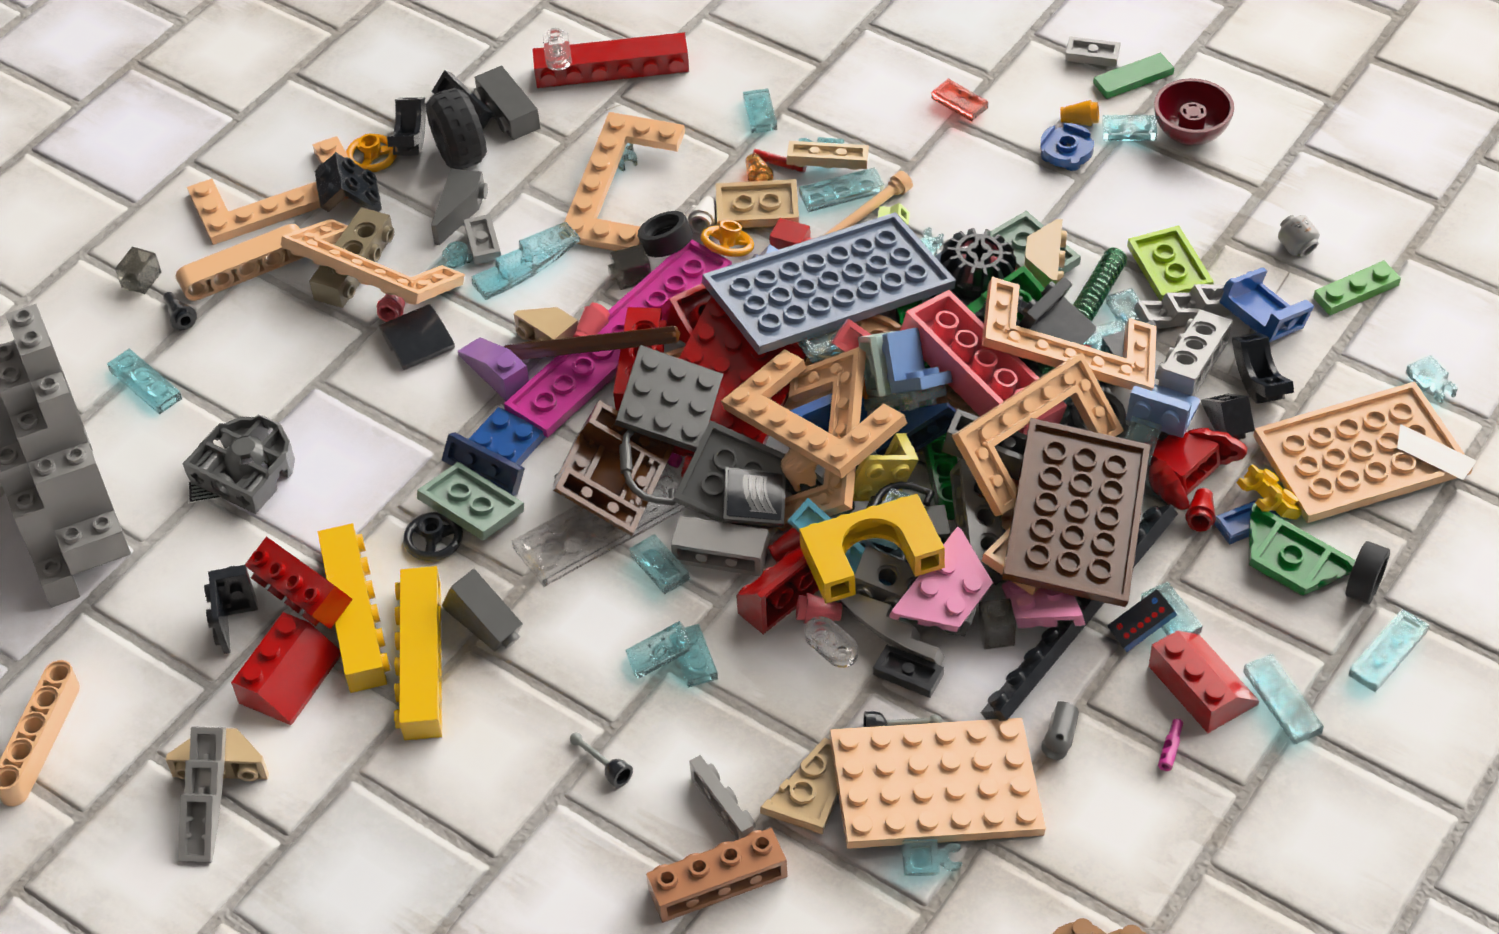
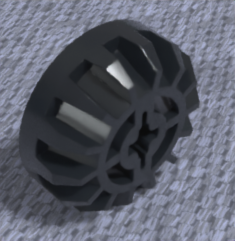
(976, 271)

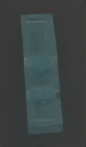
(521, 264)

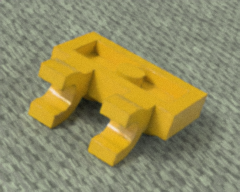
(1274, 495)

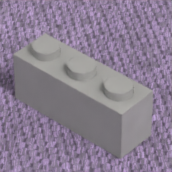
(720, 545)

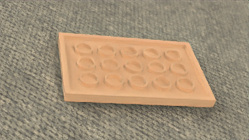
(1350, 451)
(936, 782)

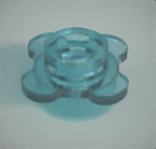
(457, 254)

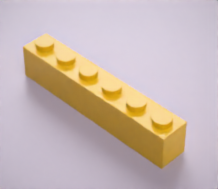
(356, 626)
(420, 654)

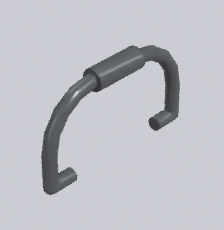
(626, 470)

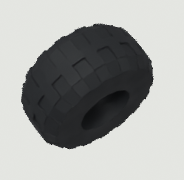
(456, 128)

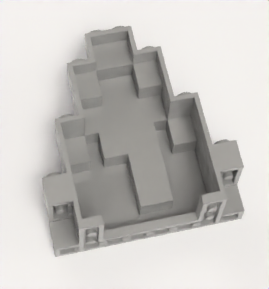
(51, 464)

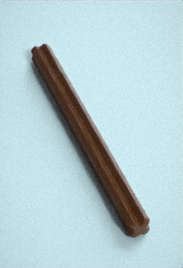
(595, 343)

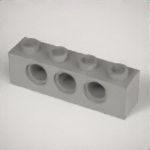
(1194, 353)

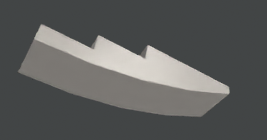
(1179, 307)
(901, 635)
(202, 794)

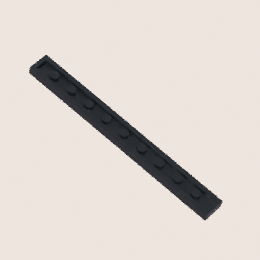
(1057, 639)

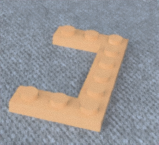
(599, 173)
(226, 224)
(317, 244)
(1002, 334)
(846, 377)
(978, 438)
(840, 456)

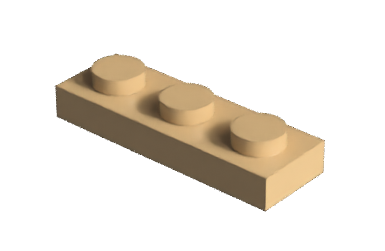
(827, 155)

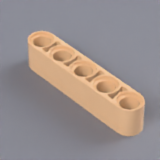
(235, 264)
(37, 732)

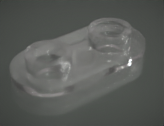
(557, 49)
(834, 643)

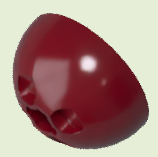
(1193, 110)

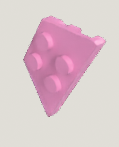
(948, 594)
(1042, 607)

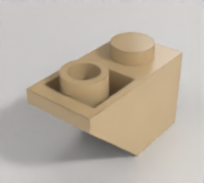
(544, 324)

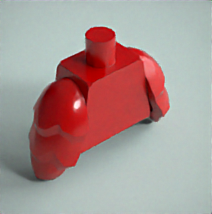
(1185, 462)

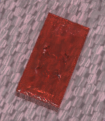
(959, 99)

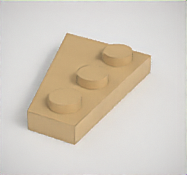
(808, 794)

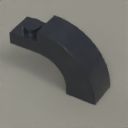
(409, 126)
(1258, 369)

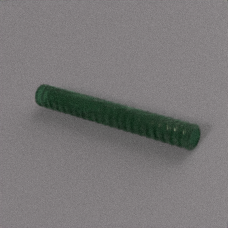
(1097, 287)

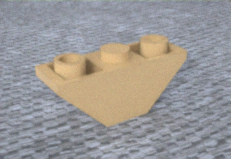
(1044, 253)
(241, 759)

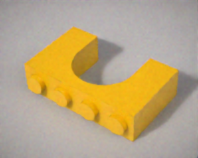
(897, 521)

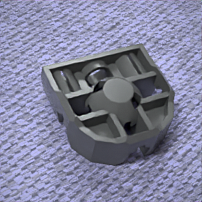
(243, 438)

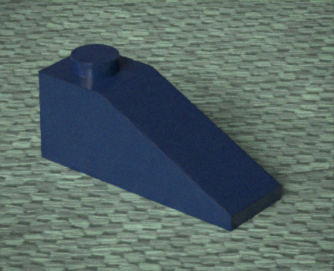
(924, 425)

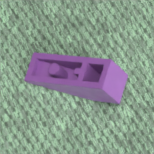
(496, 366)

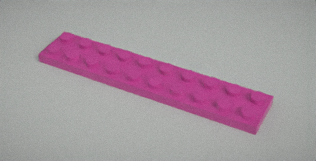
(575, 378)

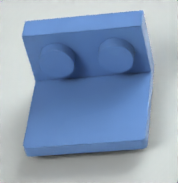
(906, 363)

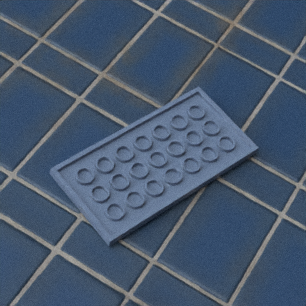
(827, 282)

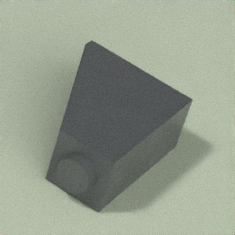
(482, 611)

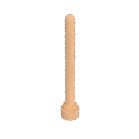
(898, 184)

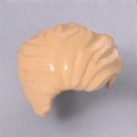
(798, 469)

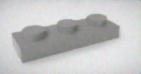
(720, 798)

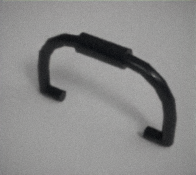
(877, 500)

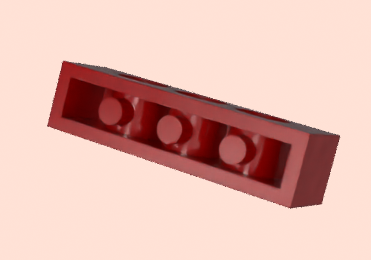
(636, 319)

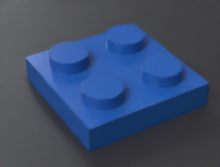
(508, 436)

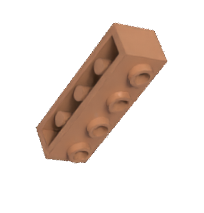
(716, 874)

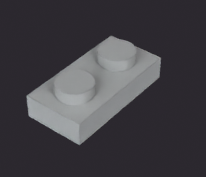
(1092, 51)
(482, 238)

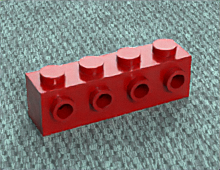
(298, 582)

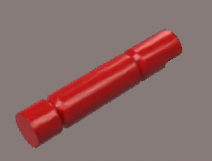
(777, 160)

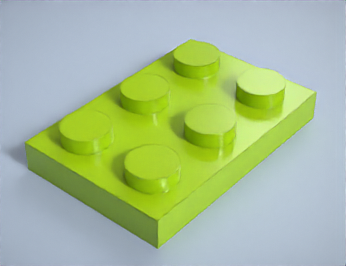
(1168, 261)

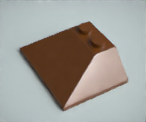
(593, 472)

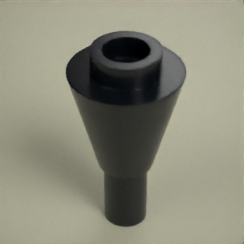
(180, 314)

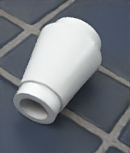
(703, 215)

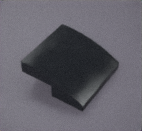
(417, 336)

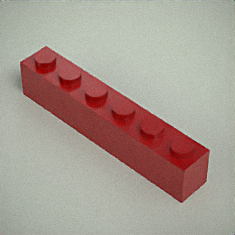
(616, 60)

